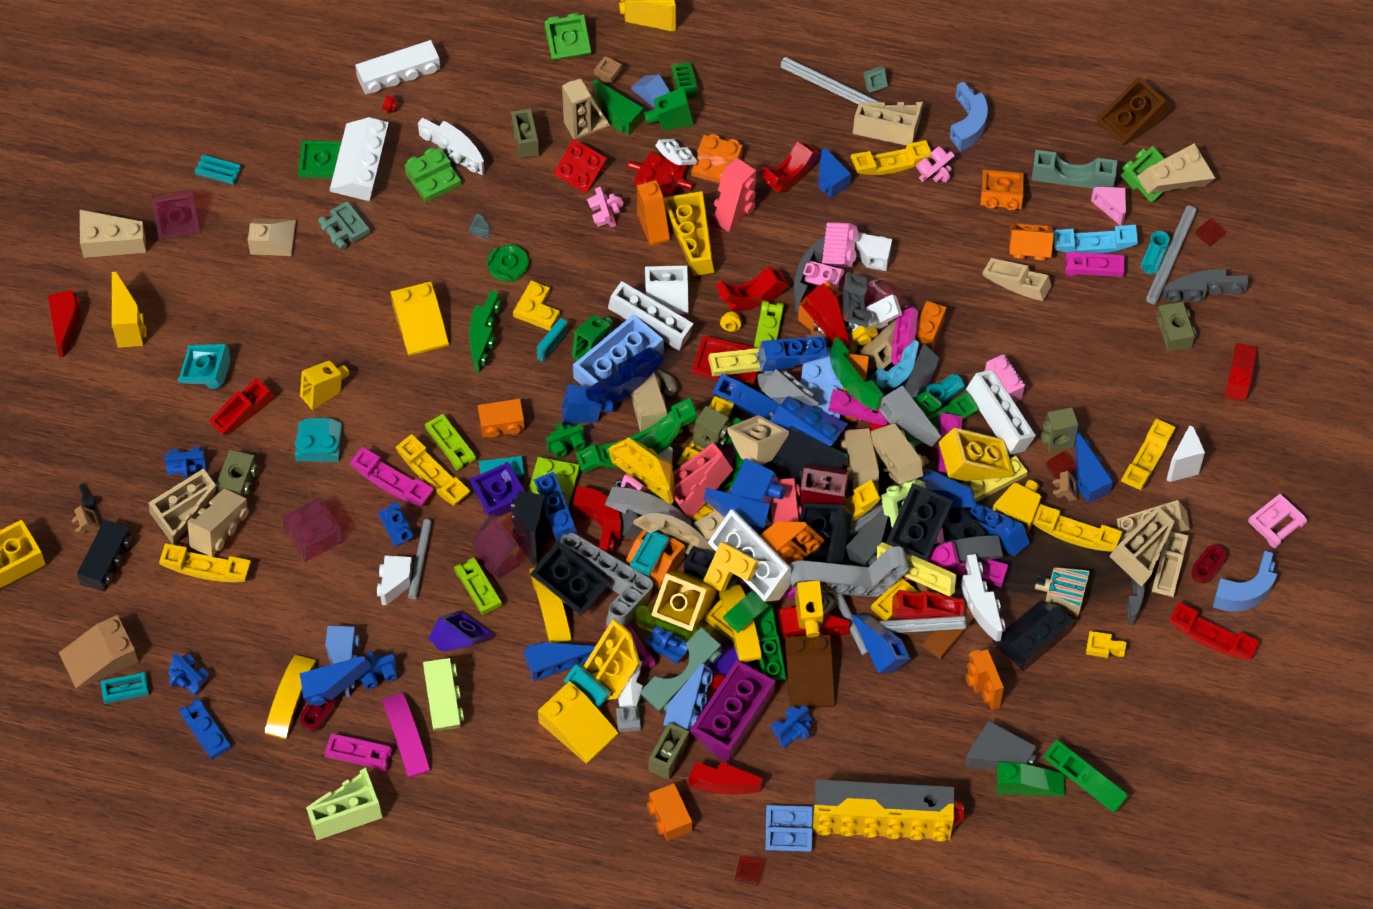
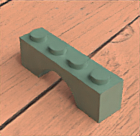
(1051, 169)
(702, 650)

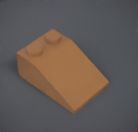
(98, 653)

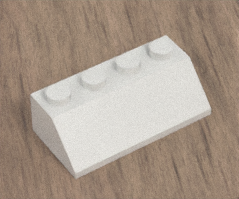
(359, 158)
(772, 573)

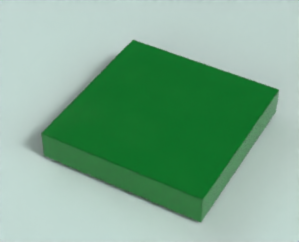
(318, 159)

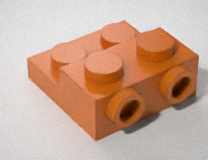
(714, 157)
(1002, 189)
(984, 678)

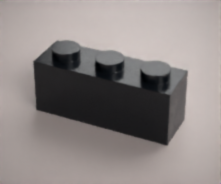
(104, 555)

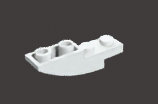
(459, 146)
(878, 315)
(980, 602)

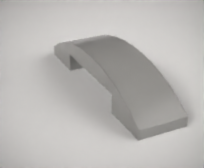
(642, 503)

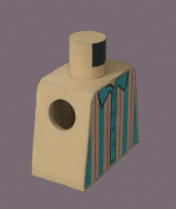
(1065, 588)

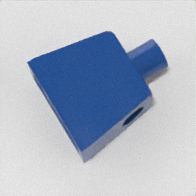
(580, 408)
(757, 483)

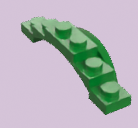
(655, 437)

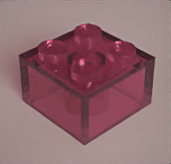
(312, 529)

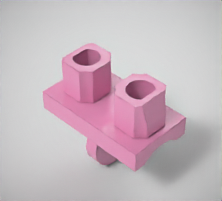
(928, 169)
(607, 206)
(819, 273)

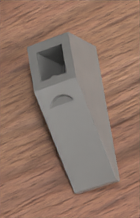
(783, 385)
(902, 410)

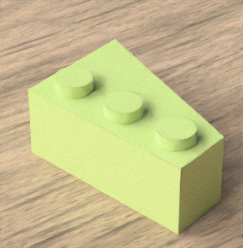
(442, 694)
(345, 808)

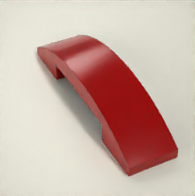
(1211, 635)

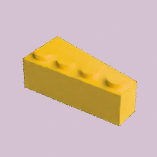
(690, 225)

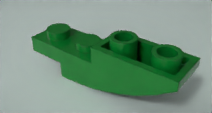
(481, 330)
(771, 657)
(1085, 776)

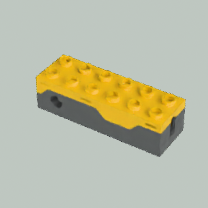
(885, 810)

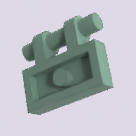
(350, 223)

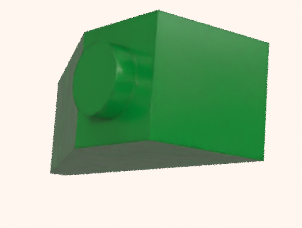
(620, 111)
(1027, 780)

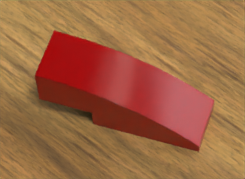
(242, 407)
(925, 605)
(724, 780)

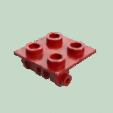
(580, 166)

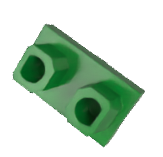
(564, 437)

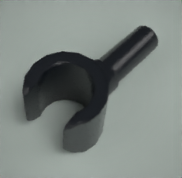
(88, 502)

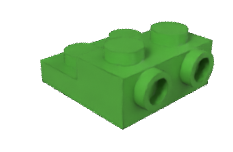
(567, 37)
(1132, 170)
(432, 174)

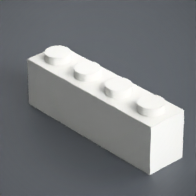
(398, 67)
(666, 323)
(1000, 411)

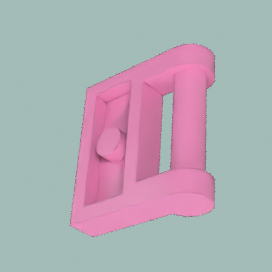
(1272, 515)

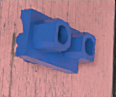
(185, 462)
(395, 524)
(667, 644)
(379, 666)
(184, 675)
(794, 727)

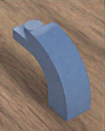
(970, 130)
(1246, 595)

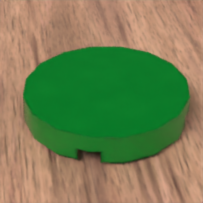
(507, 263)

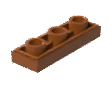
(942, 640)

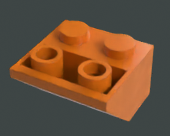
(792, 540)
(668, 562)

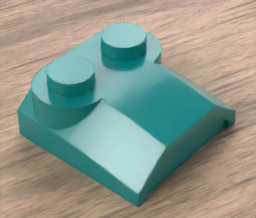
(205, 365)
(318, 440)

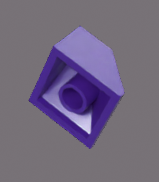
(458, 631)

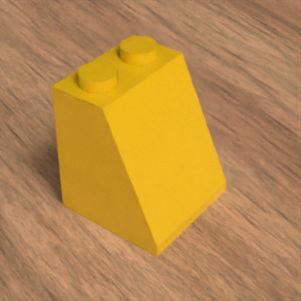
(650, 13)
(684, 599)

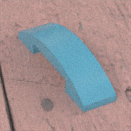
(1095, 242)
(899, 373)

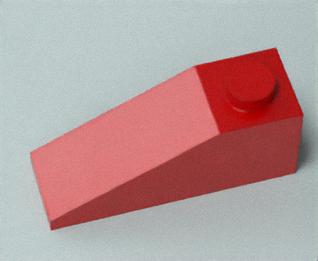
(826, 313)
(64, 318)
(1240, 372)
(830, 626)

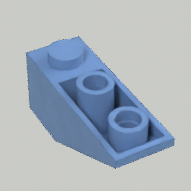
(341, 646)
(690, 699)

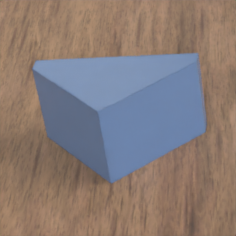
(650, 88)

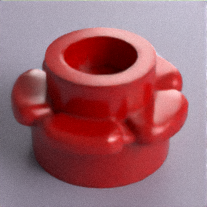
(389, 103)

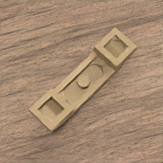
(675, 528)

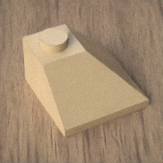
(271, 236)
(757, 439)

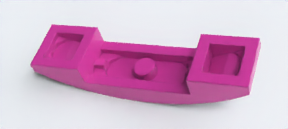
(389, 479)
(406, 735)

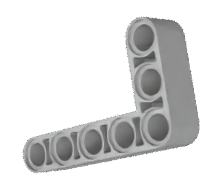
(853, 580)
(629, 583)

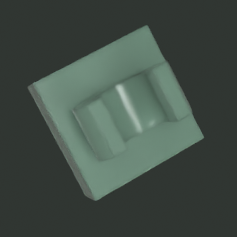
(875, 79)

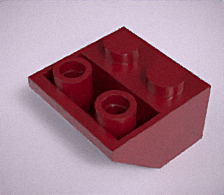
(824, 485)

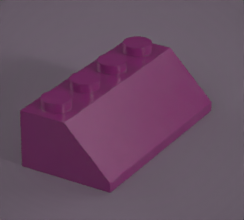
(733, 710)

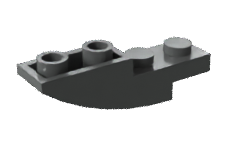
(1198, 284)

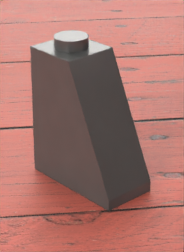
(997, 746)

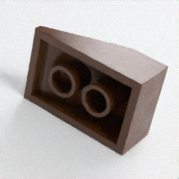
(1134, 111)
(809, 671)

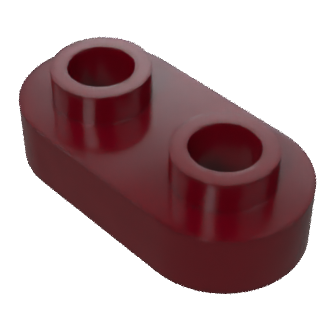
(1207, 565)
(316, 713)

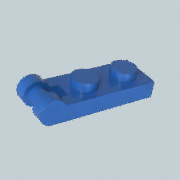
(205, 729)

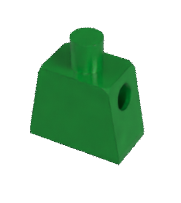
(671, 111)
(590, 334)

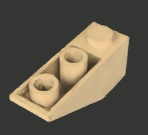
(880, 348)
(1173, 509)

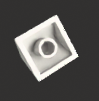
(1187, 457)

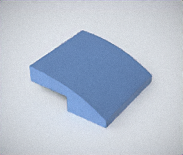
(788, 828)

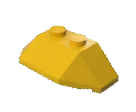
(645, 467)
(614, 659)

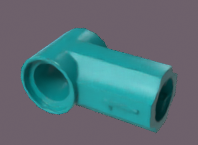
(1155, 253)
(946, 389)

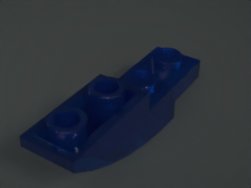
(630, 376)

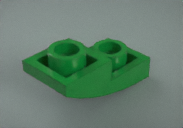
(745, 611)

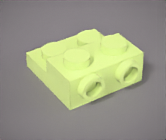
(895, 497)

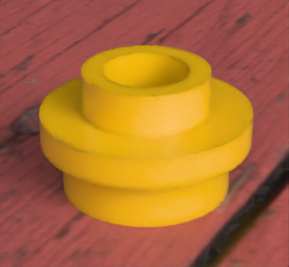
(730, 322)

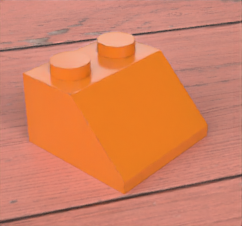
(1030, 241)

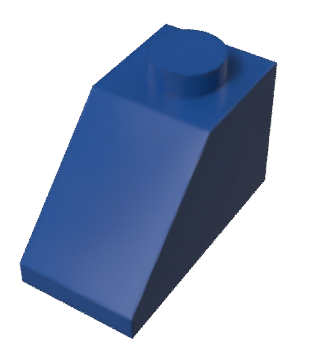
(832, 175)

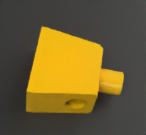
(321, 383)
(1020, 503)
(809, 607)

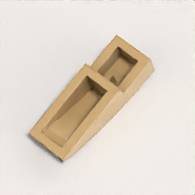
(1018, 278)
(1170, 564)

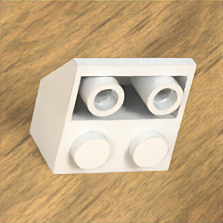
(668, 287)

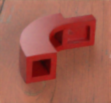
(792, 168)
(752, 293)
(592, 505)

